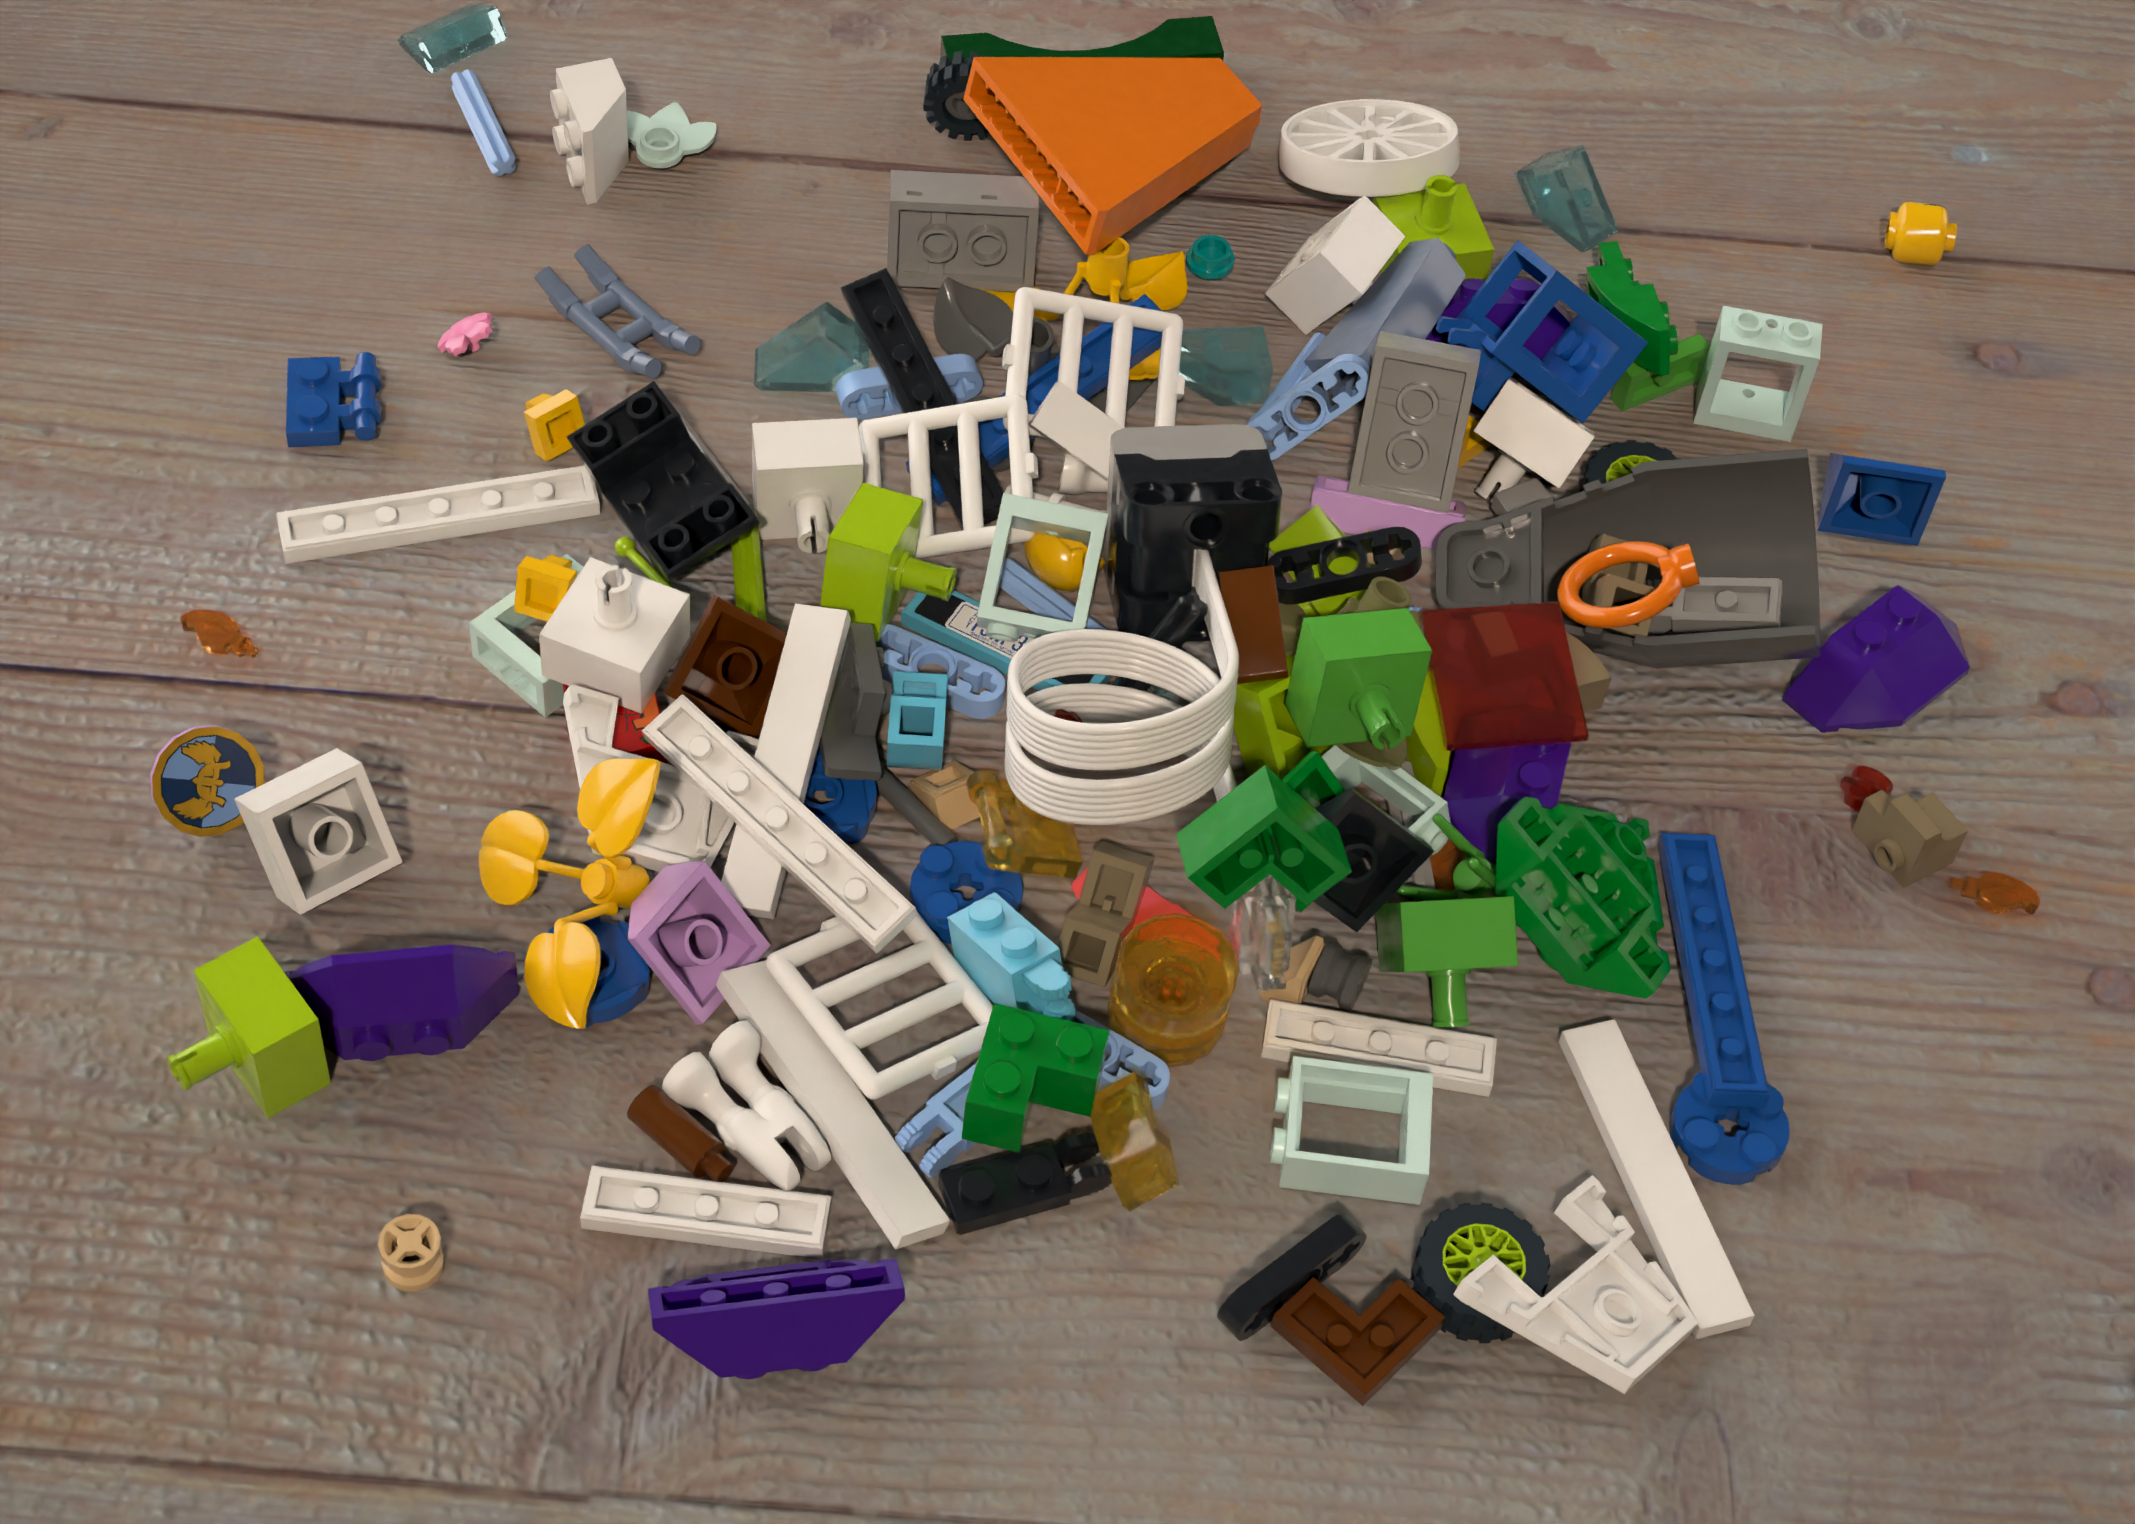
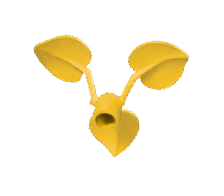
(1111, 274)
(611, 804)

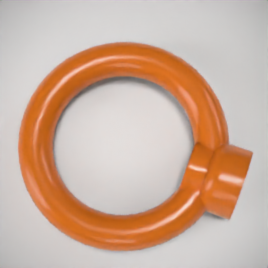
(1677, 572)

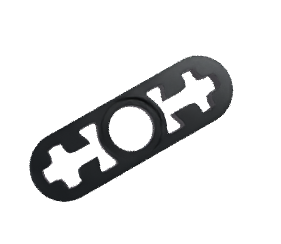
(1357, 547)
(1266, 1292)

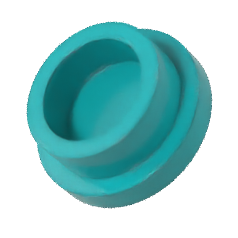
(1210, 257)

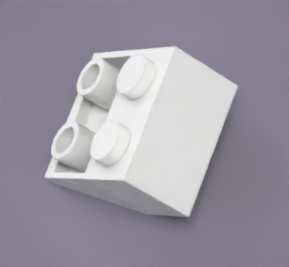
(591, 125)

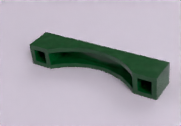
(1172, 39)

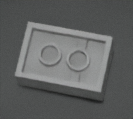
(962, 229)
(1414, 421)

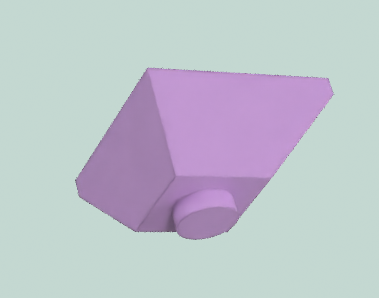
(691, 933)

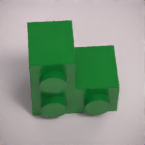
(1261, 833)
(1029, 1062)

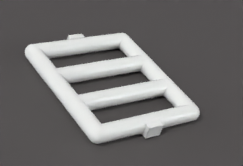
(1124, 318)
(966, 418)
(847, 1044)

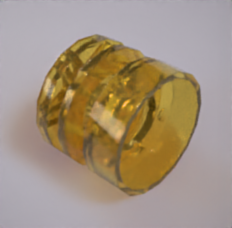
(1173, 987)

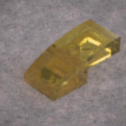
(1131, 1143)

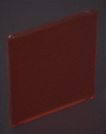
(1503, 676)

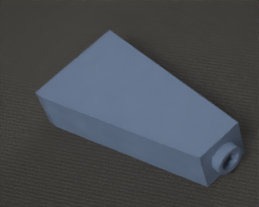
(1400, 302)

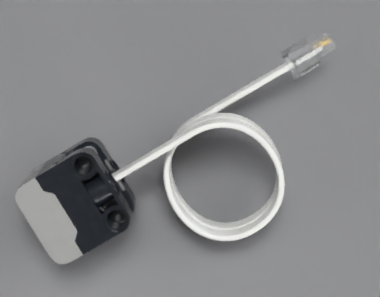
(1178, 516)

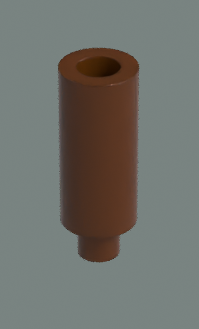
(679, 1134)

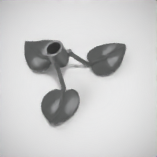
(979, 322)

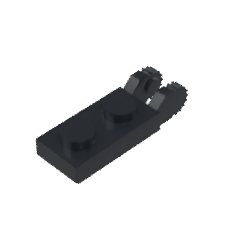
(1021, 1183)

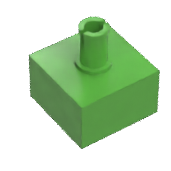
(1358, 678)
(1447, 943)

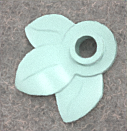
(667, 136)

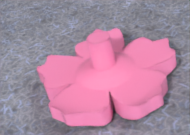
(466, 334)

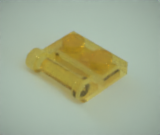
(1040, 842)

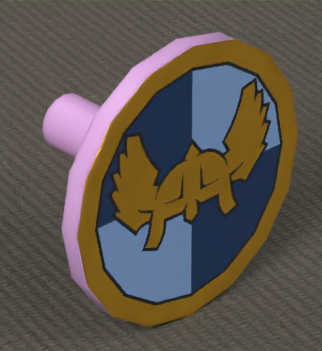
(201, 776)

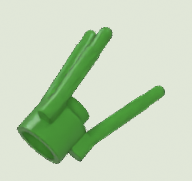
(1472, 877)

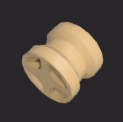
(409, 1237)

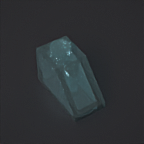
(1568, 197)
(811, 353)
(1227, 364)

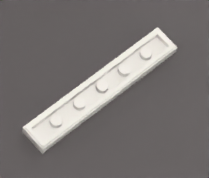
(437, 514)
(789, 742)
(780, 823)
(835, 1107)
(1655, 1178)

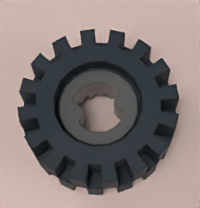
(944, 97)

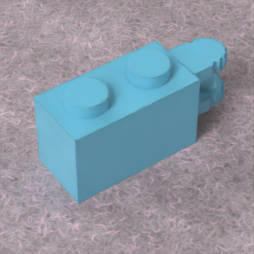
(1010, 958)

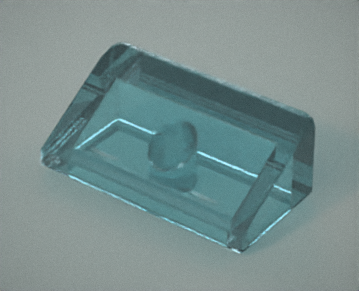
(454, 36)

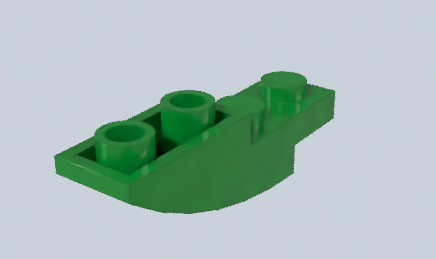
(1634, 305)

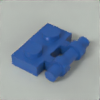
(315, 395)

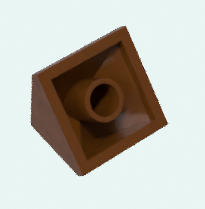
(729, 666)

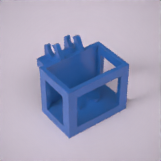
(1576, 368)

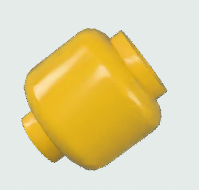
(1919, 233)

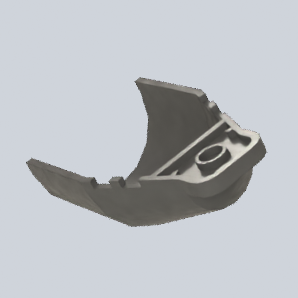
(1735, 511)

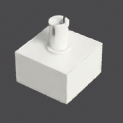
(1335, 265)
(1530, 438)
(804, 477)
(615, 634)
(318, 830)

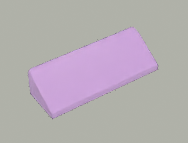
(1360, 513)

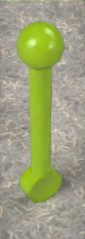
(626, 548)

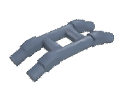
(615, 295)

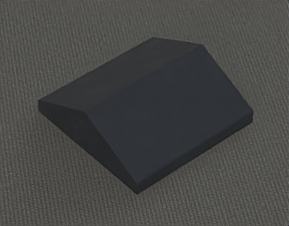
(1379, 854)

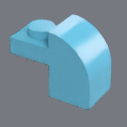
(917, 720)

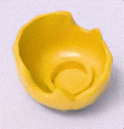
(1057, 561)

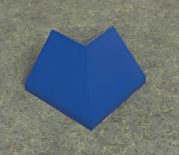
(1878, 499)

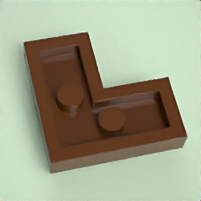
(1356, 1349)

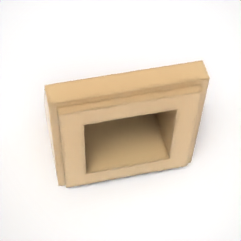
(946, 794)
(1298, 976)

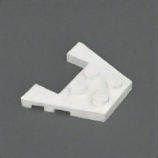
(681, 818)
(1607, 1316)

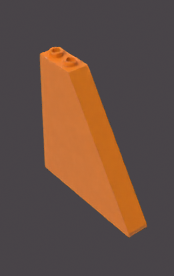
(1112, 133)

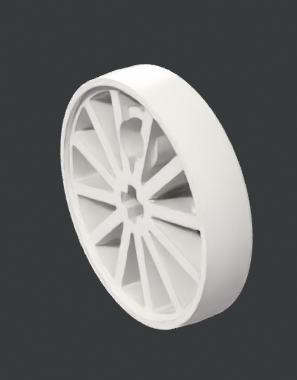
(1368, 147)

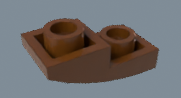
(1256, 622)

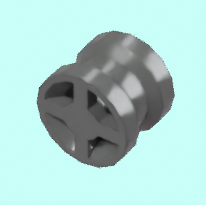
(1339, 976)

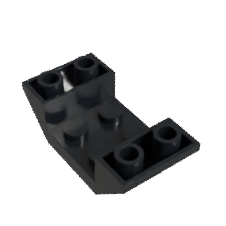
(661, 482)

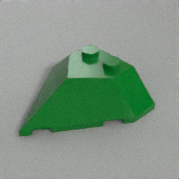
(1584, 894)

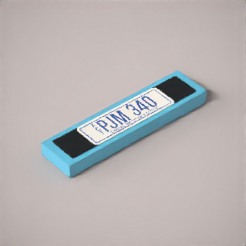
(956, 627)

